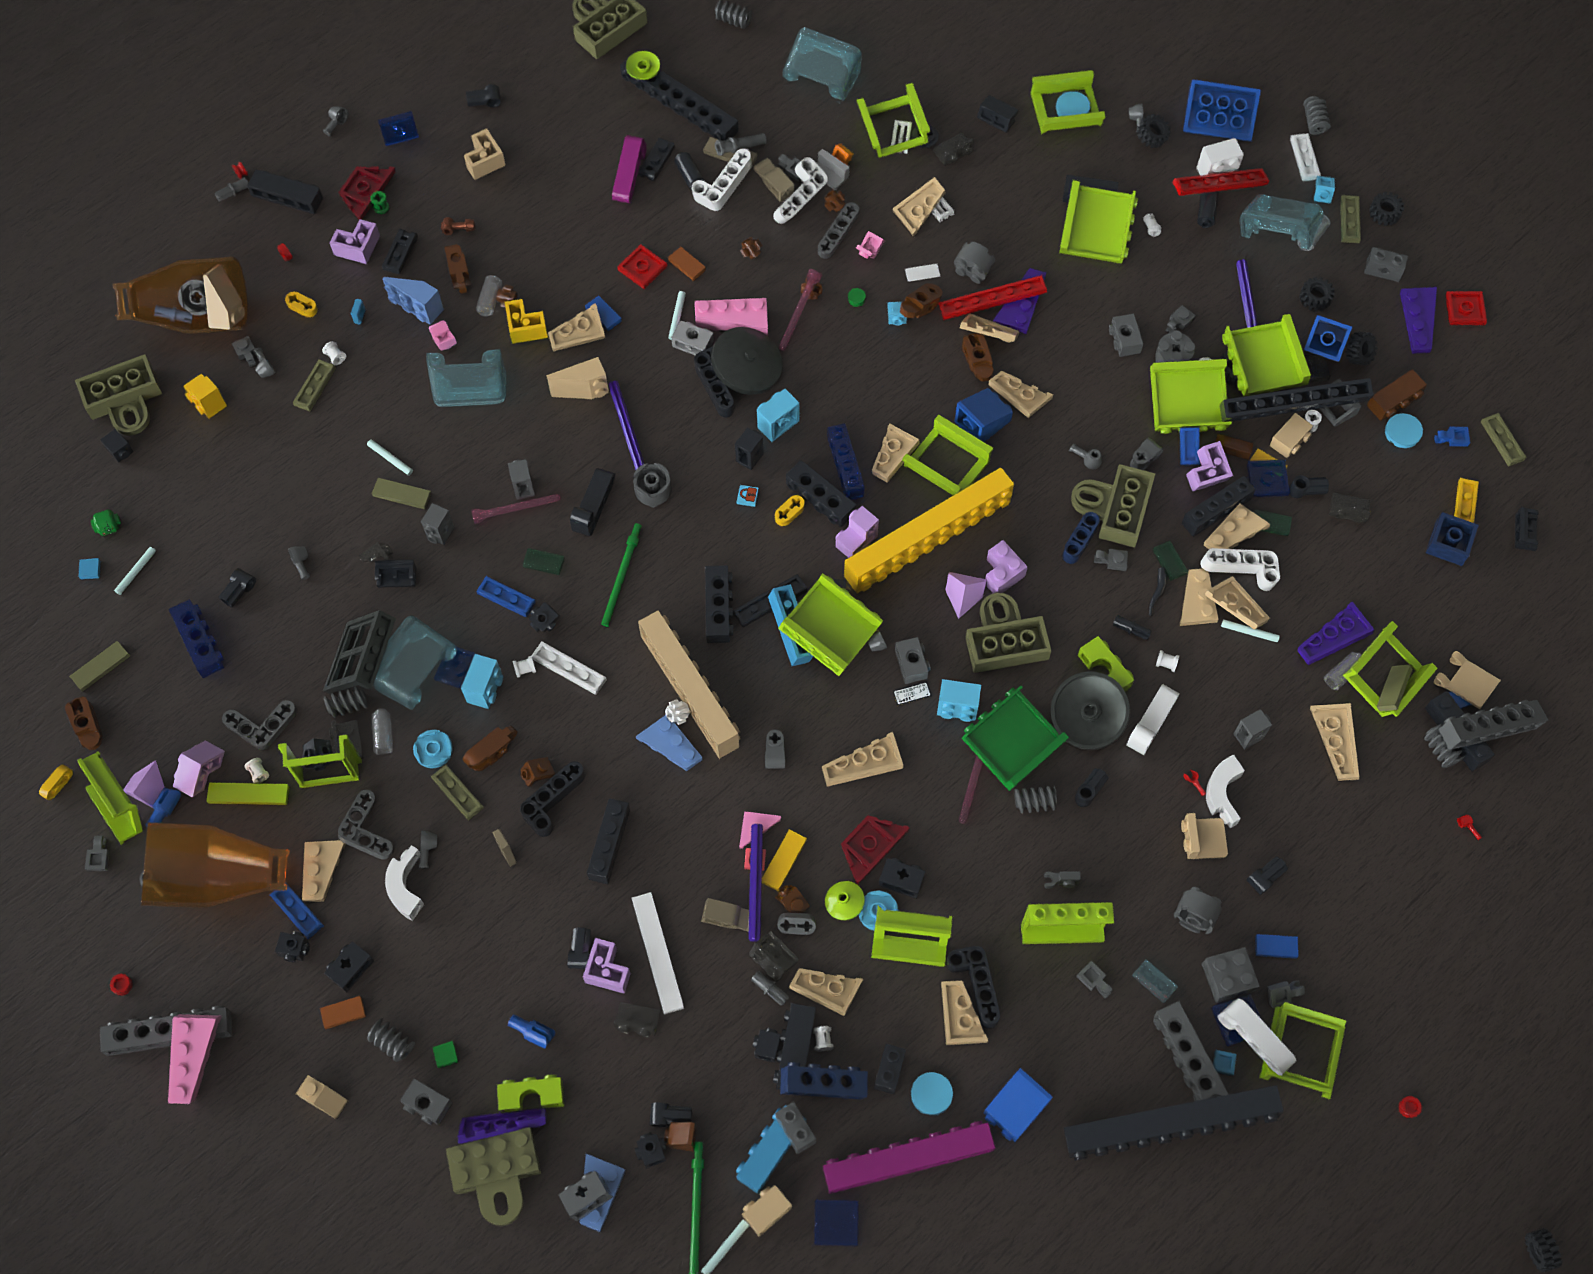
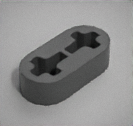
(796, 923)

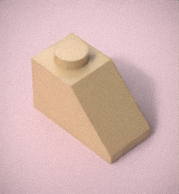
(321, 1097)

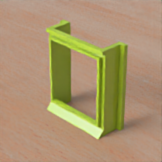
(1064, 83)
(911, 99)
(960, 438)
(1414, 684)
(347, 754)
(110, 798)
(911, 949)
(1277, 1028)

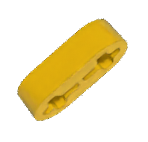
(303, 302)
(792, 511)
(56, 782)

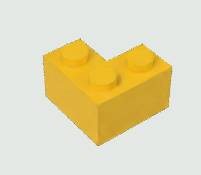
(524, 326)
(205, 396)

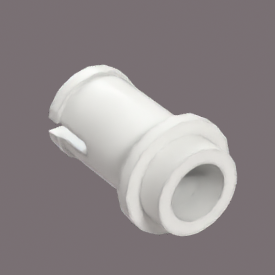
(1153, 228)

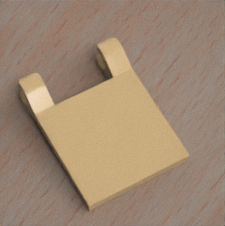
(1469, 682)

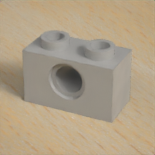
(685, 331)

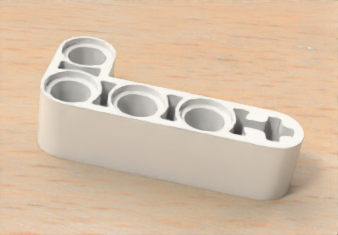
(741, 164)
(810, 184)
(1217, 561)
(1152, 719)
(1257, 1035)

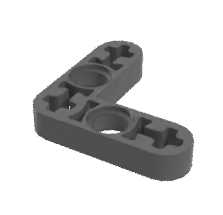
(259, 732)
(358, 833)

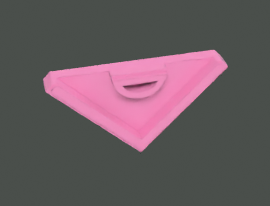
(756, 818)

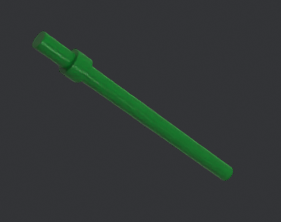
(632, 542)
(697, 1165)

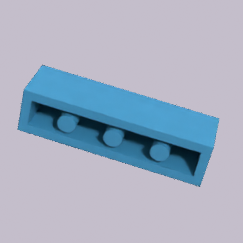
(782, 603)
(764, 1157)

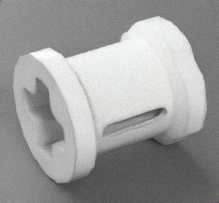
(334, 353)
(1317, 419)
(1167, 660)
(524, 666)
(256, 770)
(823, 1038)

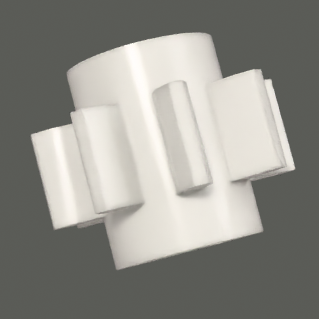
(677, 711)

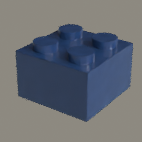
(1452, 539)

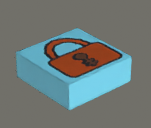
(747, 495)

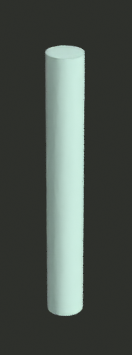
(677, 313)
(391, 458)
(135, 570)
(1248, 630)
(721, 1252)

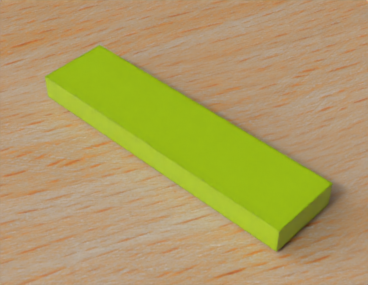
(248, 793)

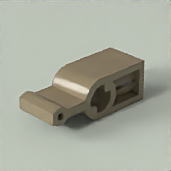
(775, 179)
(725, 915)

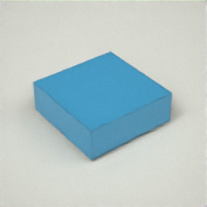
(358, 311)
(89, 568)
(1224, 1062)

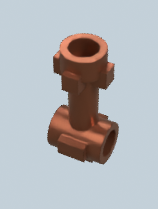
(449, 225)

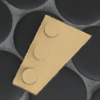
(919, 205)
(986, 327)
(579, 330)
(1023, 397)
(894, 448)
(1235, 528)
(1238, 602)
(1196, 606)
(319, 866)
(825, 989)
(960, 1019)

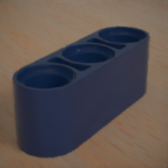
(1083, 530)

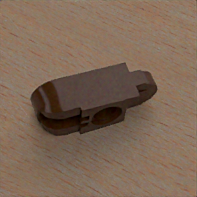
(457, 268)
(921, 301)
(981, 366)
(89, 735)
(490, 748)

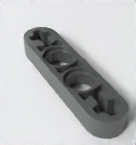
(836, 229)

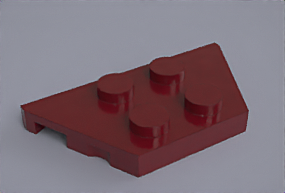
(361, 185)
(870, 844)

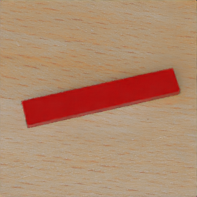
(1220, 181)
(992, 297)

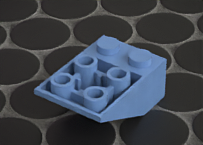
(415, 297)

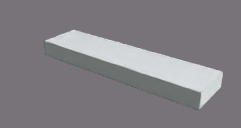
(568, 668)

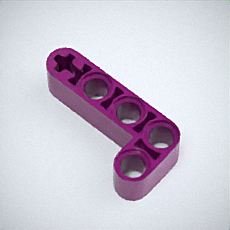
(632, 152)

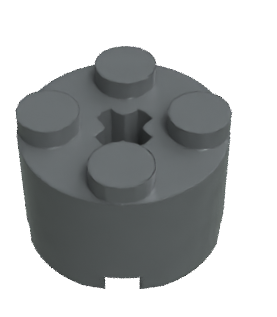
(974, 262)
(189, 299)
(1174, 348)
(652, 484)
(1198, 911)

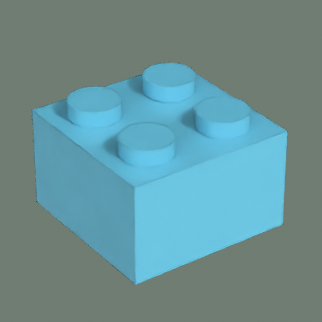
(777, 414)
(482, 681)
(958, 700)

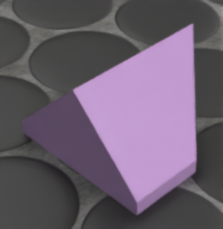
(964, 591)
(145, 784)

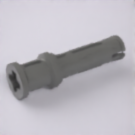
(733, 145)

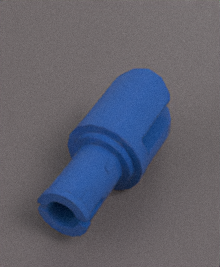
(164, 805)
(532, 1031)

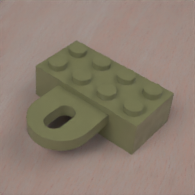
(607, 24)
(121, 391)
(1119, 504)
(1006, 640)
(495, 1168)

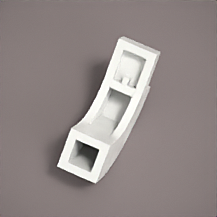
(1216, 797)
(395, 882)

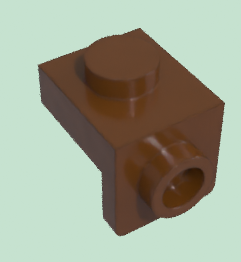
(536, 770)
(792, 899)

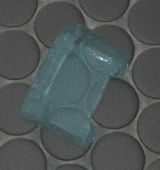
(823, 61)
(1282, 216)
(467, 383)
(410, 659)

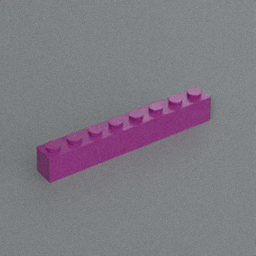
(908, 1158)

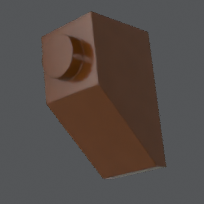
(681, 1136)

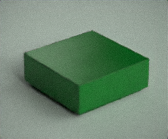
(445, 1054)

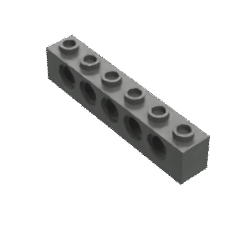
(1492, 724)
(1176, 1015)
(111, 1034)

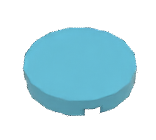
(1072, 104)
(1403, 430)
(433, 749)
(872, 900)
(931, 1093)

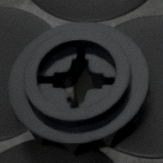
(932, 136)

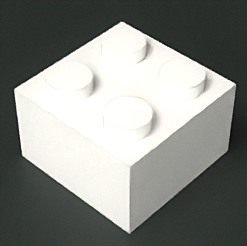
(1220, 158)

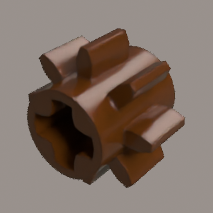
(834, 200)
(751, 247)
(816, 290)
(506, 294)

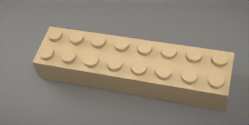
(689, 684)

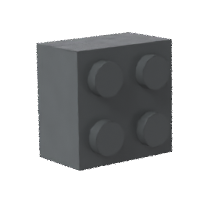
(1230, 975)

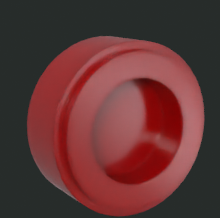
(284, 252)
(121, 984)
(1410, 1107)

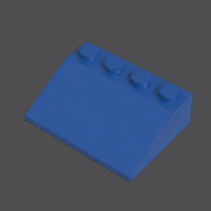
(1221, 110)

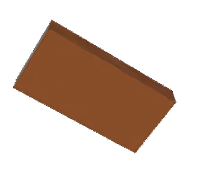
(687, 263)
(342, 1012)

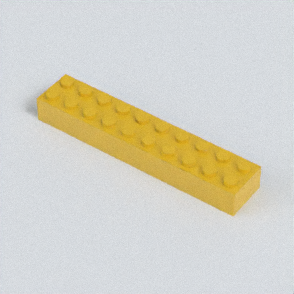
(928, 530)

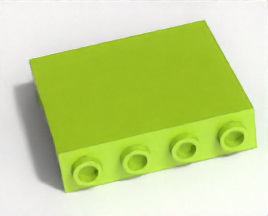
(1098, 223)
(1267, 357)
(1188, 395)
(831, 624)
(1066, 923)

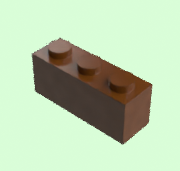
(1397, 395)

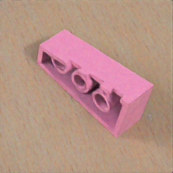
(732, 313)
(189, 1053)

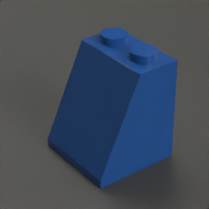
(1328, 338)
(982, 414)
(1017, 1105)

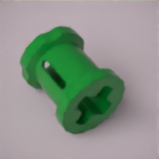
(374, 199)

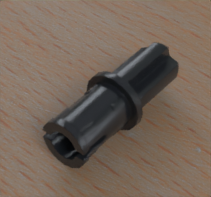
(1132, 627)

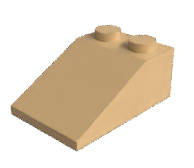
(222, 299)
(579, 381)

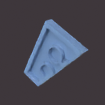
(670, 742)
(612, 1176)

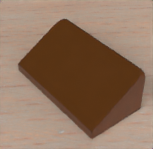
(1235, 446)

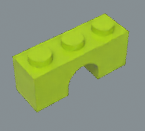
(1098, 654)
(512, 1093)

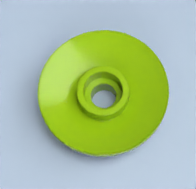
(643, 65)
(848, 908)

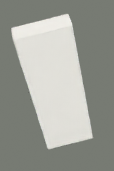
(1305, 157)

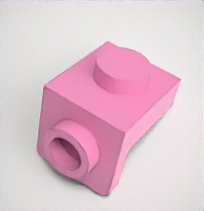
(870, 245)
(442, 336)

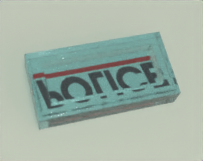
(1155, 981)

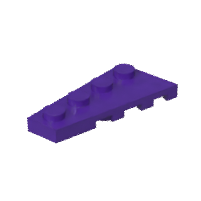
(1019, 313)
(1419, 317)
(1335, 635)
(490, 1125)

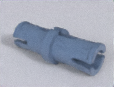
(173, 314)

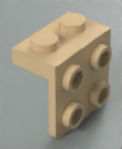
(1204, 837)

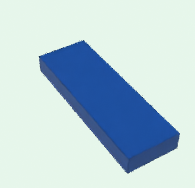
(506, 596)
(297, 911)

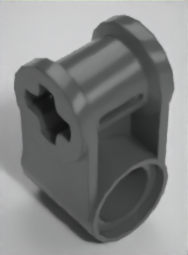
(1146, 454)
(775, 752)

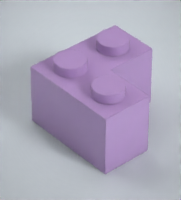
(356, 245)
(1213, 469)
(859, 534)
(1007, 568)
(195, 766)
(601, 970)

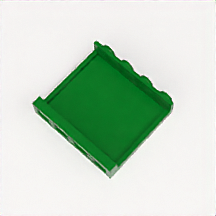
(1012, 738)

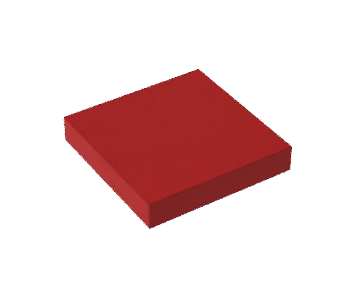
(642, 266)
(1466, 308)

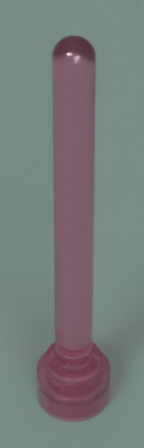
(813, 277)
(480, 515)
(970, 790)

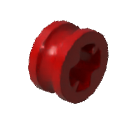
(240, 170)

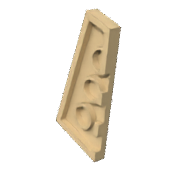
(1338, 736)
(871, 760)

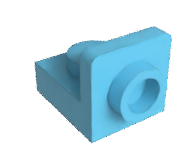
(1324, 189)
(894, 314)

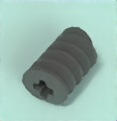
(733, 15)
(1316, 115)
(347, 702)
(1449, 757)
(1035, 799)
(389, 1041)

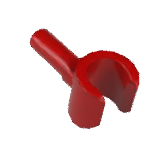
(1194, 780)
(1467, 820)

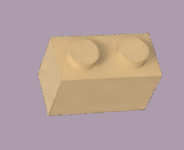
(1291, 435)
(766, 1210)

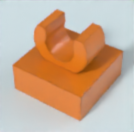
(842, 153)

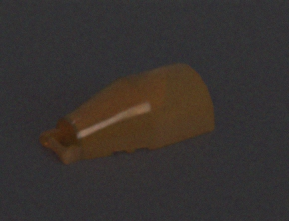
(162, 289)
(205, 866)

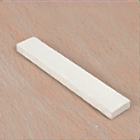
(657, 953)

